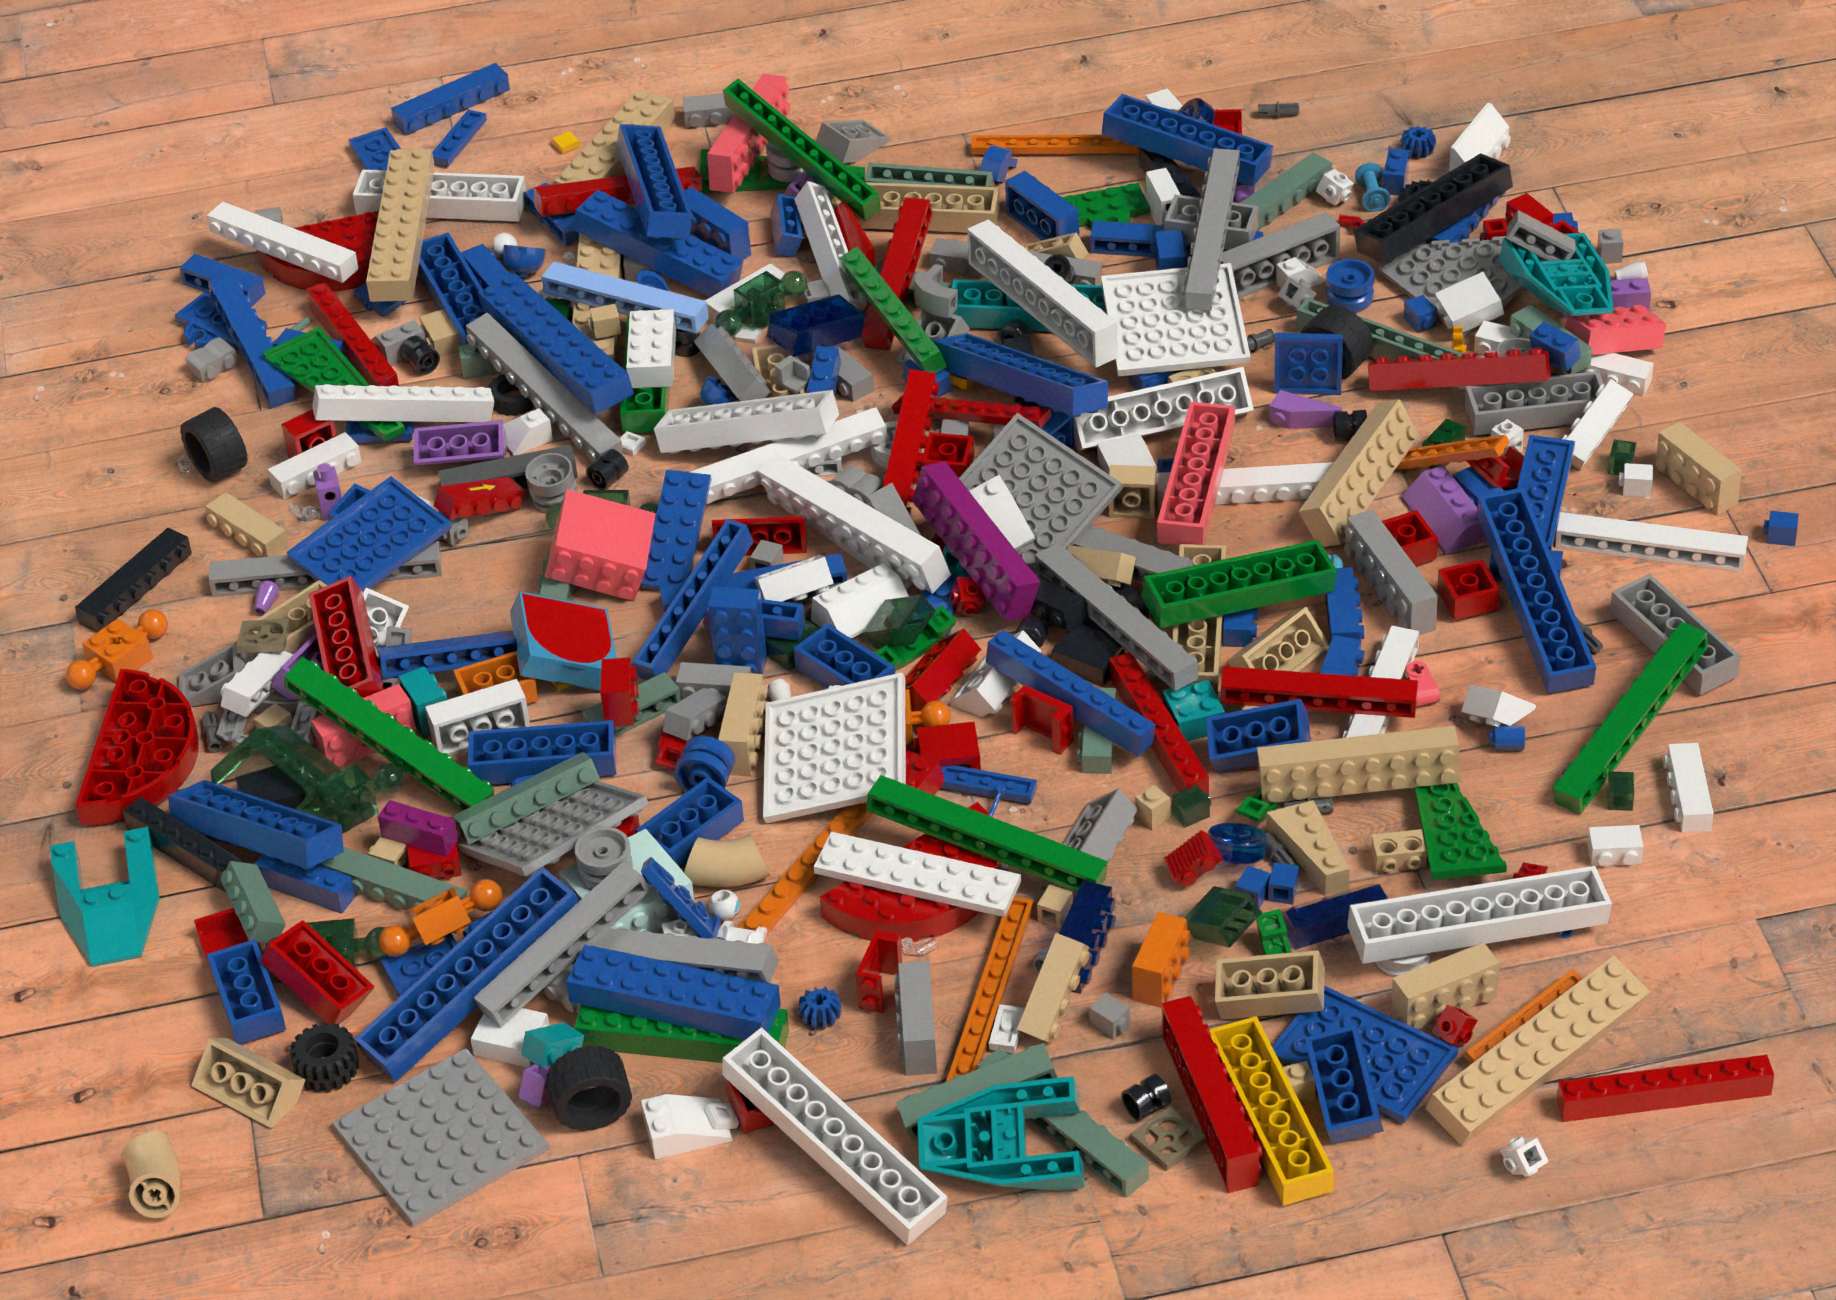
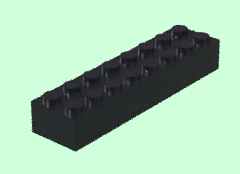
(1433, 208)

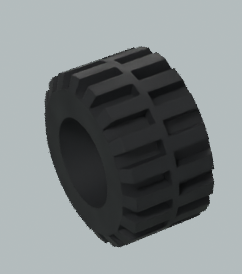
(322, 1042)

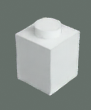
(1636, 480)

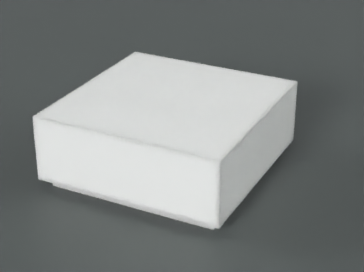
(747, 335)
(632, 443)
(722, 1116)

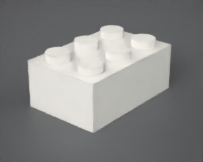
(795, 580)

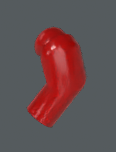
(1351, 221)

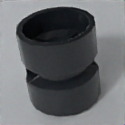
(1062, 267)
(685, 343)
(419, 355)
(1342, 419)
(607, 469)
(1143, 1098)

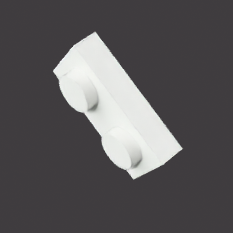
(1005, 1028)

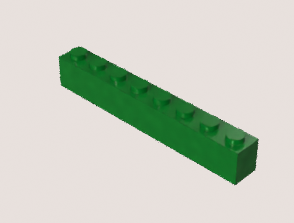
(892, 311)

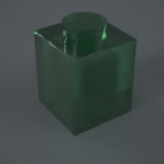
(1621, 453)
(1620, 791)
(1191, 806)

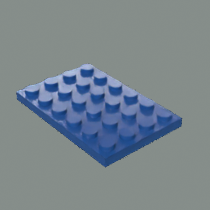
(370, 537)
(1398, 1056)

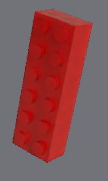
(346, 636)

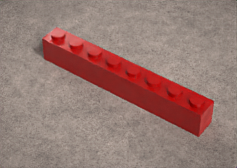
(567, 197)
(899, 265)
(356, 343)
(1459, 370)
(910, 434)
(1320, 691)
(1168, 740)
(1665, 1088)

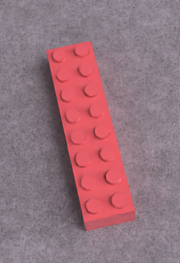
(741, 144)
(1196, 474)

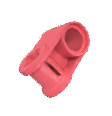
(1427, 688)

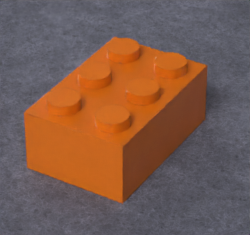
(494, 672)
(1160, 959)

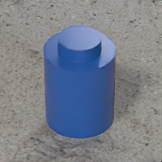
(1507, 738)

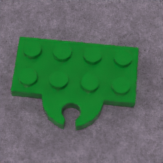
(1110, 204)

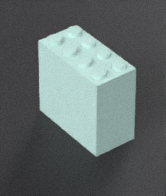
(651, 909)

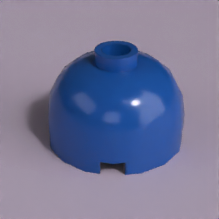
(523, 259)
(715, 393)

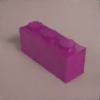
(417, 828)

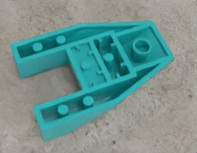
(1566, 286)
(112, 918)
(986, 1136)

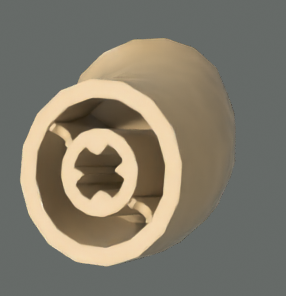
(725, 862)
(153, 1174)

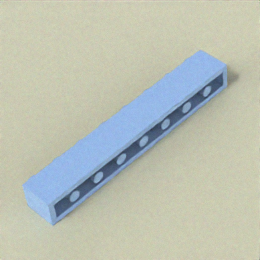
(603, 290)

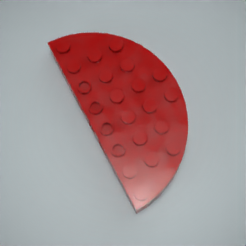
(349, 232)
(141, 749)
(869, 908)

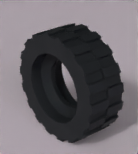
(508, 405)

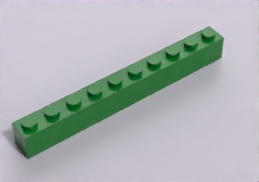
(801, 149)
(1630, 717)
(386, 735)
(984, 834)

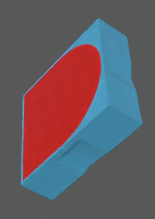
(561, 639)

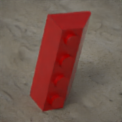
(853, 232)
(787, 531)
(940, 668)
(316, 973)

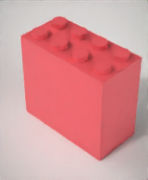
(600, 545)

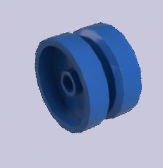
(1350, 284)
(702, 759)

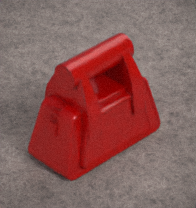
(669, 751)

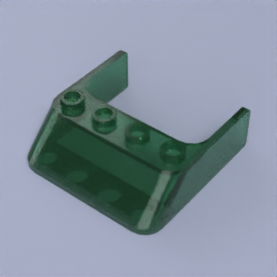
(288, 753)

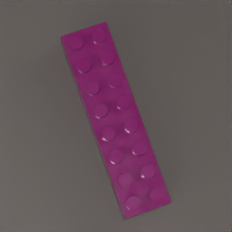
(976, 541)

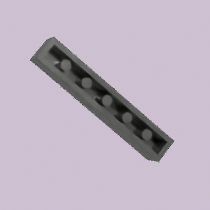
(511, 467)

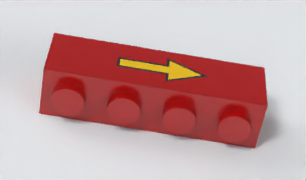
(479, 497)

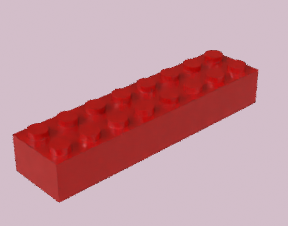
(1211, 1094)

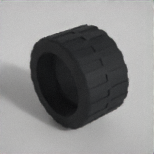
(1356, 335)
(213, 444)
(585, 1069)

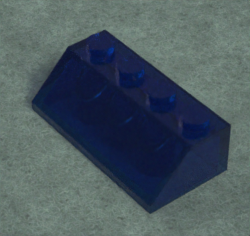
(1326, 916)

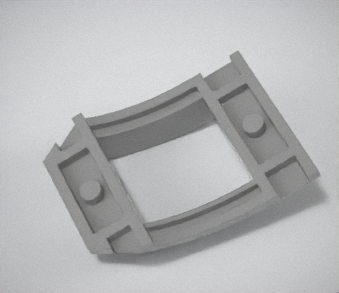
(233, 724)

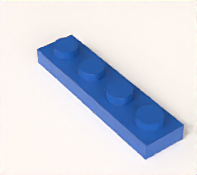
(458, 137)
(986, 782)

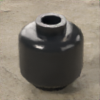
(1013, 329)
(1035, 629)

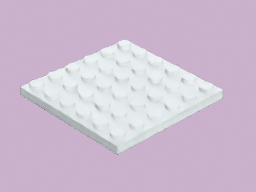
(1162, 334)
(833, 746)

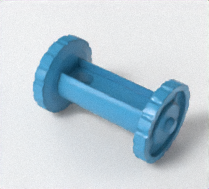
(1375, 197)

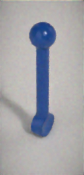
(1001, 789)

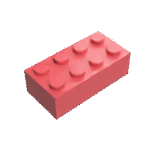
(1620, 331)
(343, 747)

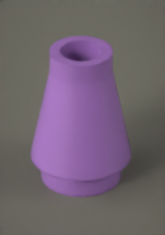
(265, 597)

